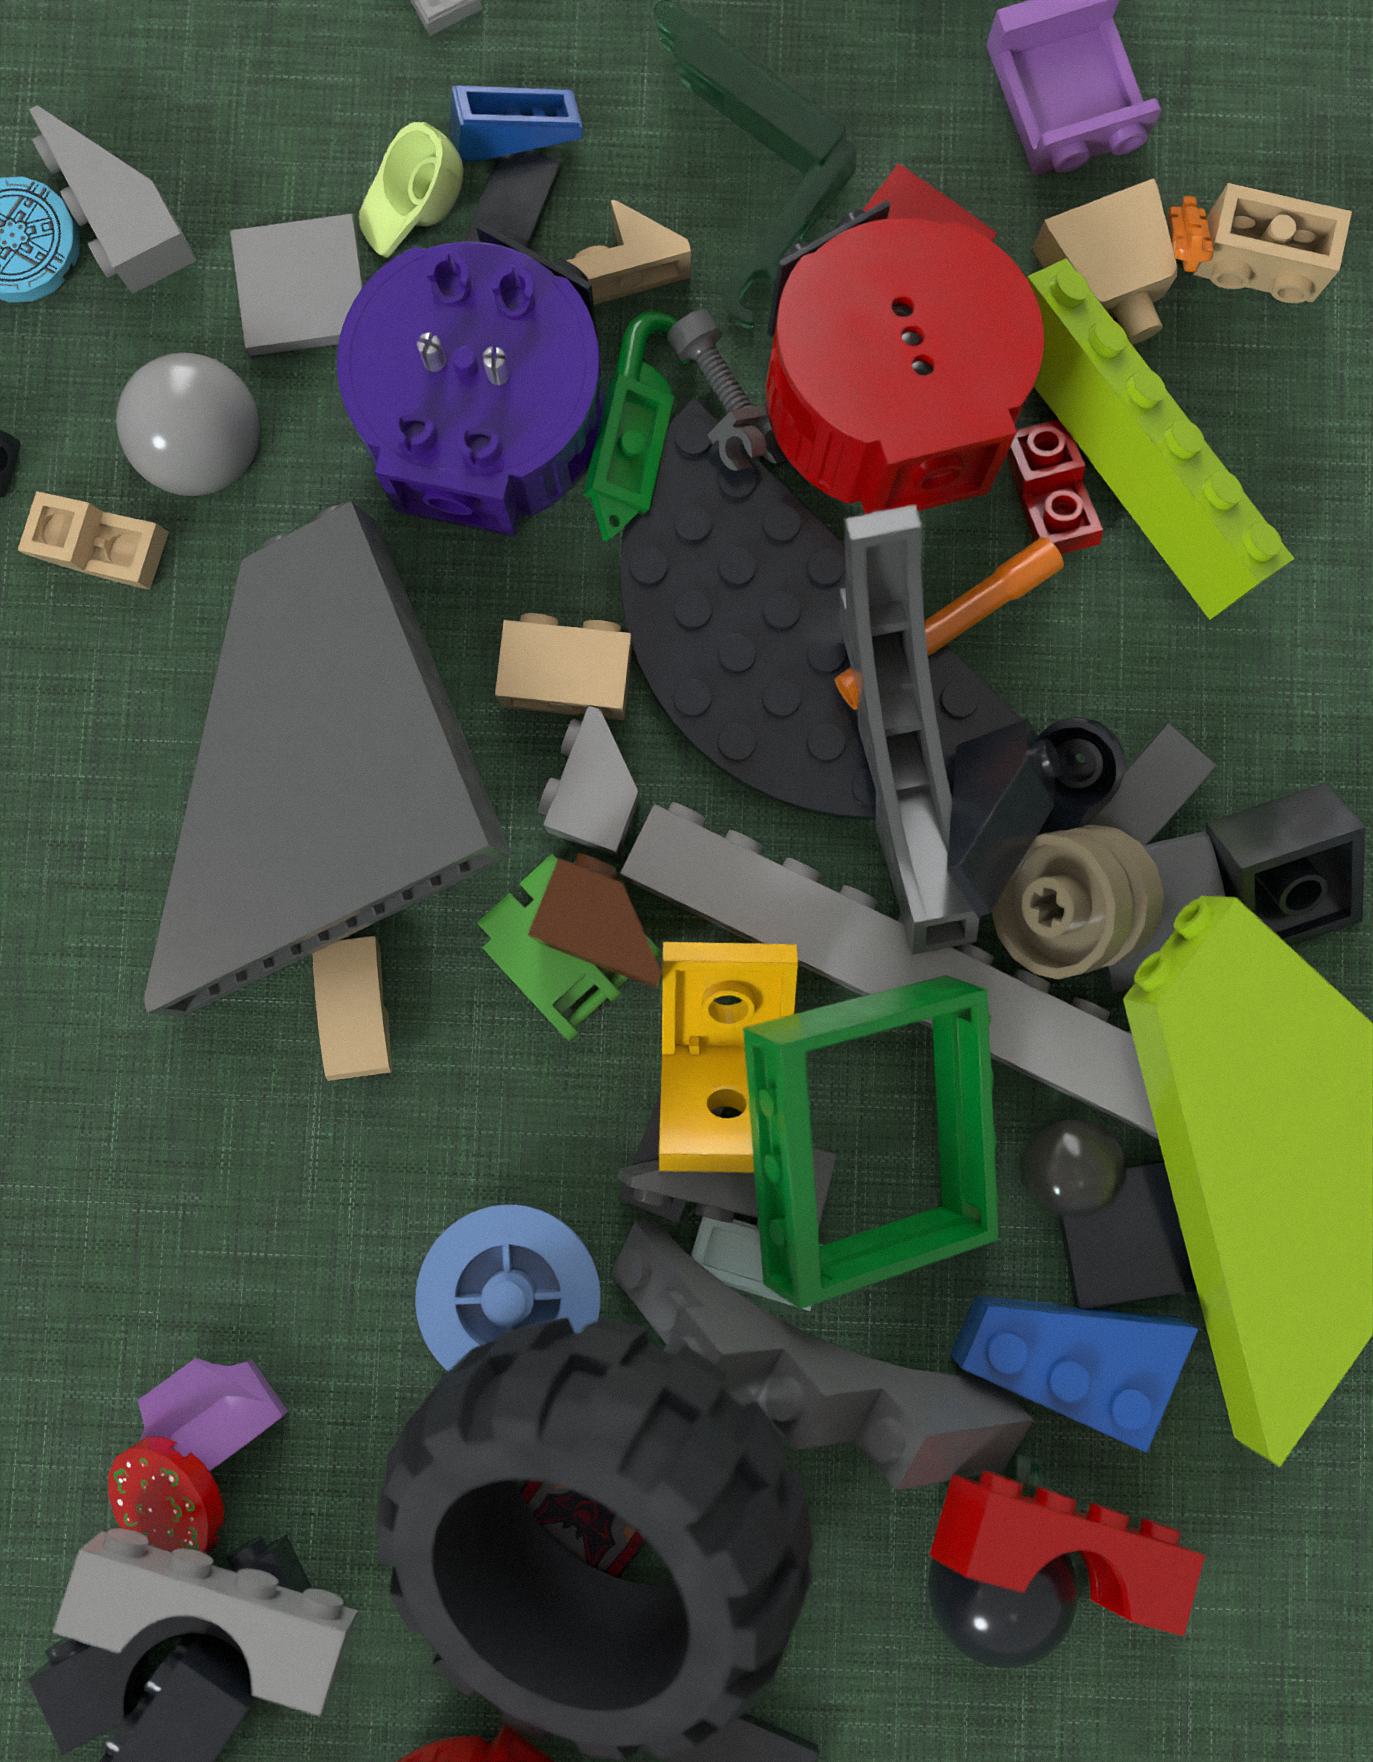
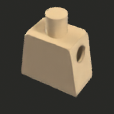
(1120, 251)

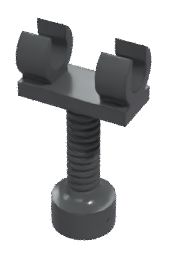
(696, 339)

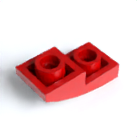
(1051, 487)

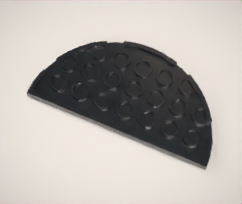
(743, 636)

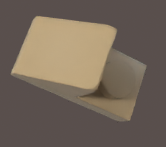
(643, 260)

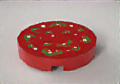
(166, 1496)

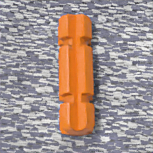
(1190, 234)

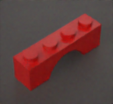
(1008, 1537)

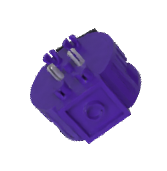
(474, 379)

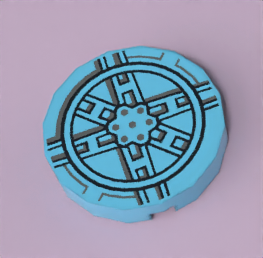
(35, 240)

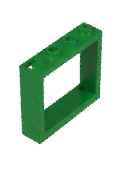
(783, 1142)

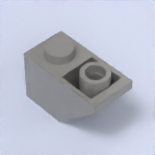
(596, 791)

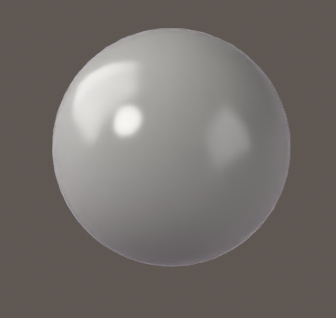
(188, 424)

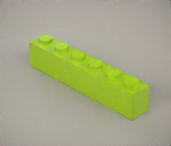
(1149, 448)

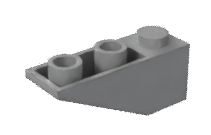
(122, 205)

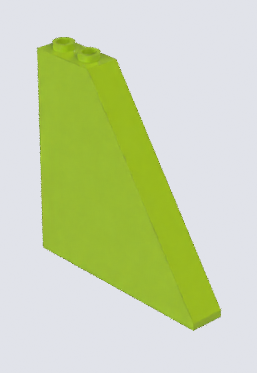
(1268, 1158)

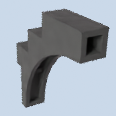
(899, 725)
(818, 1394)

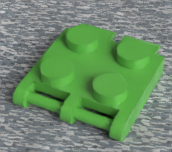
(545, 974)

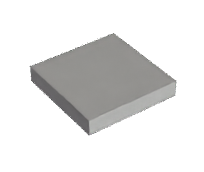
(296, 282)

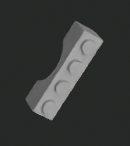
(286, 1635)

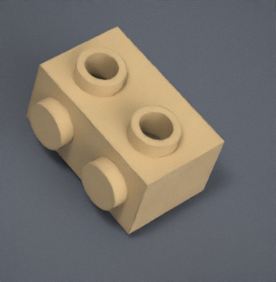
(1274, 243)

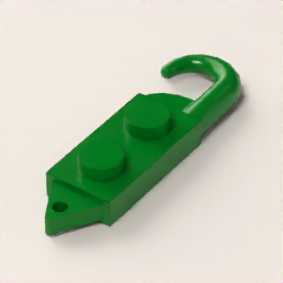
(630, 430)

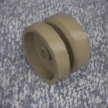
(1080, 902)

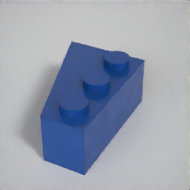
(1083, 1363)

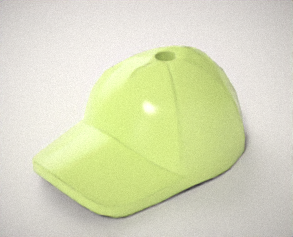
(412, 188)

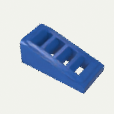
(510, 120)

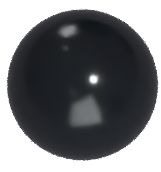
(1003, 1624)

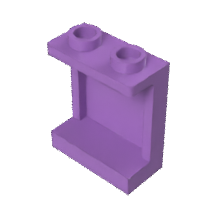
(1068, 82)

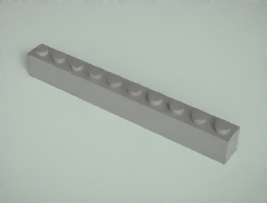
(870, 953)

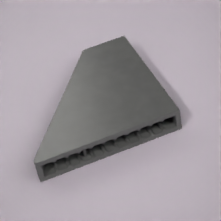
(321, 770)

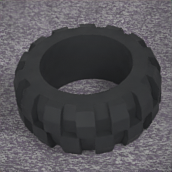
(534, 1622)

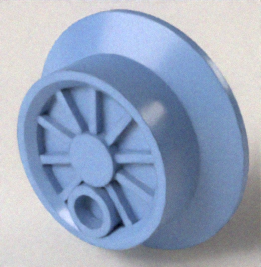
(500, 1274)

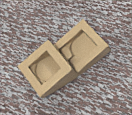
(93, 540)
(351, 1009)

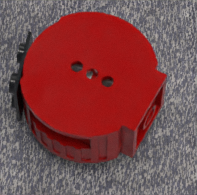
(900, 360)

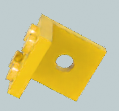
(706, 1046)

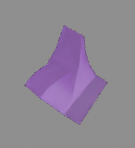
(211, 1409)

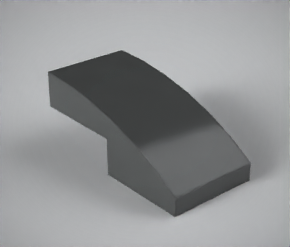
(1155, 785)

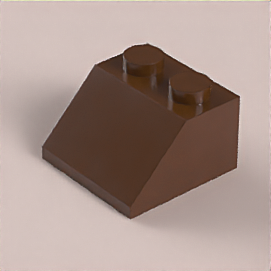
(594, 920)

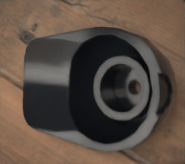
(1085, 786)

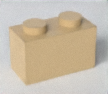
(564, 666)

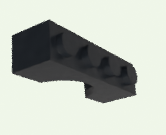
(94, 1689)

